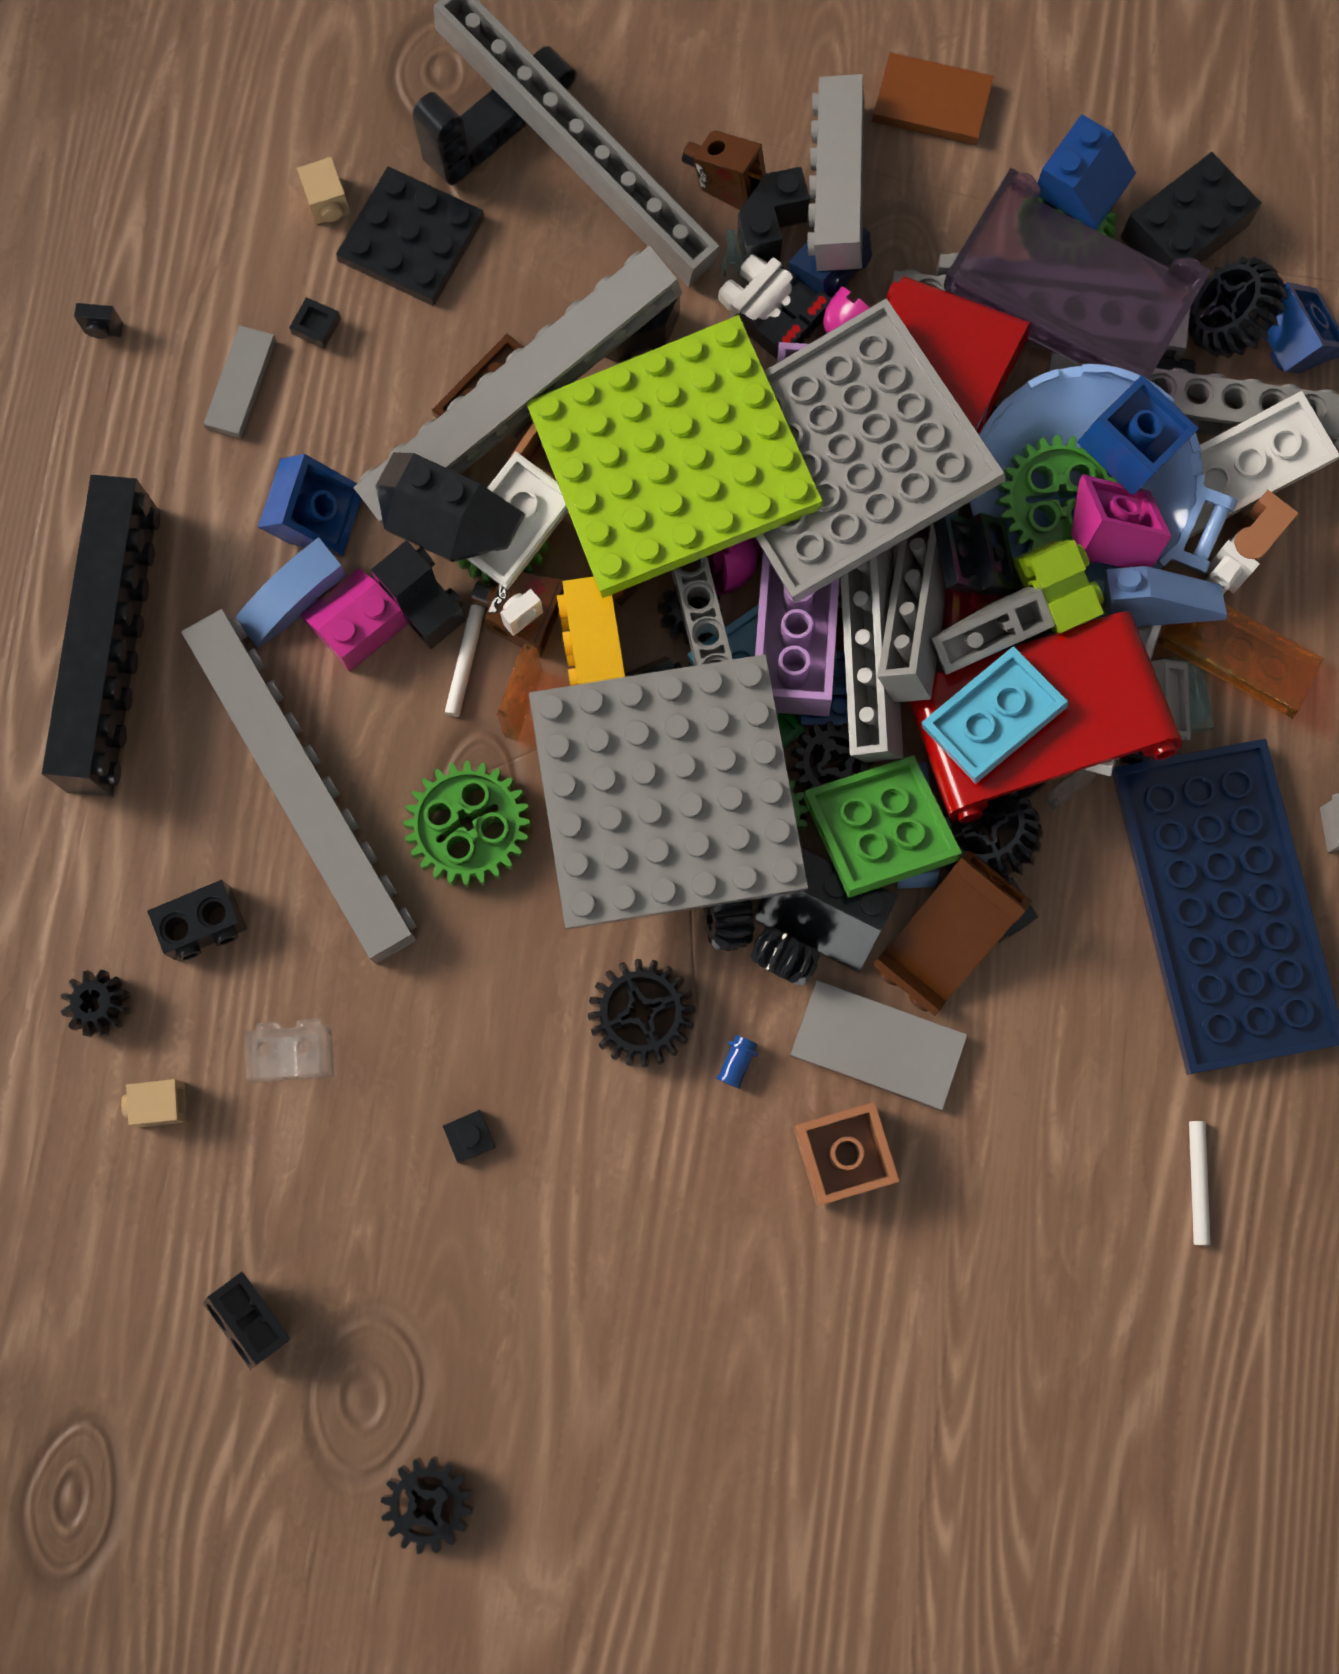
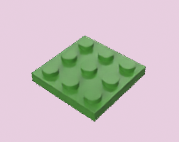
(882, 826)

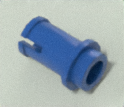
(737, 1061)

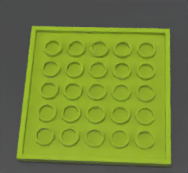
(673, 456)

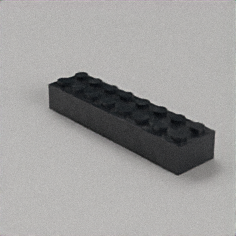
(101, 637)

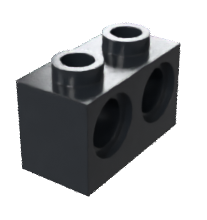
(196, 911)
(246, 1320)

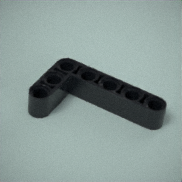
(458, 143)

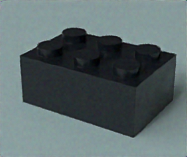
(1192, 214)

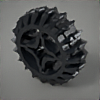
(1237, 307)
(1013, 830)
(658, 1005)

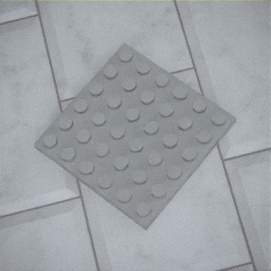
(878, 444)
(667, 792)

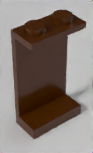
(951, 933)

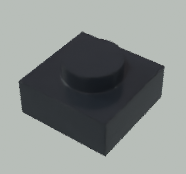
(98, 320)
(315, 322)
(469, 1136)

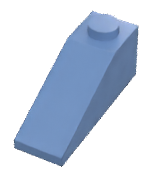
(1161, 596)

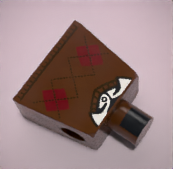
(727, 166)
(538, 631)

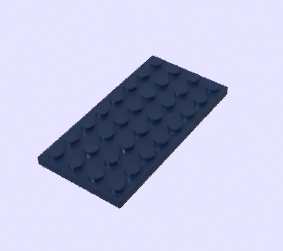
(1227, 906)

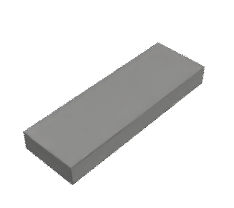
(240, 382)

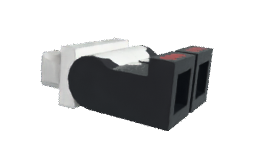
(774, 304)

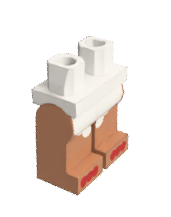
(1258, 533)

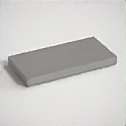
(878, 1045)

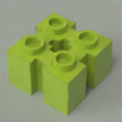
(1060, 574)

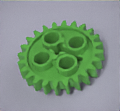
(1055, 464)
(450, 794)

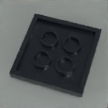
(410, 235)

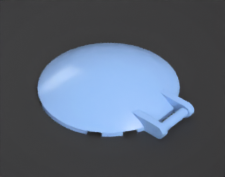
(1067, 405)

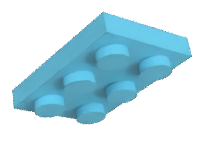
(994, 714)

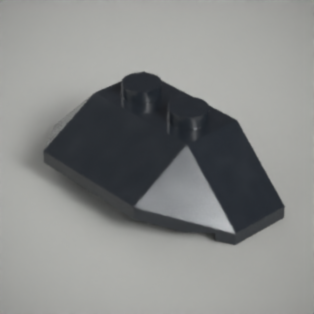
(443, 509)

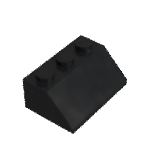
(826, 916)

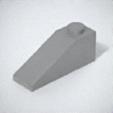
(993, 629)

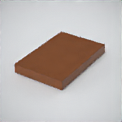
(933, 98)

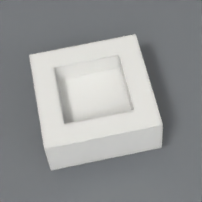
(521, 611)

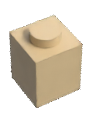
(323, 190)
(155, 1103)

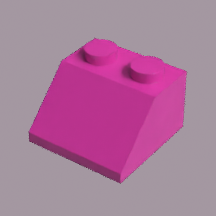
(1118, 525)
(355, 618)

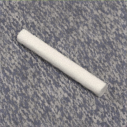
(465, 661)
(1199, 1183)

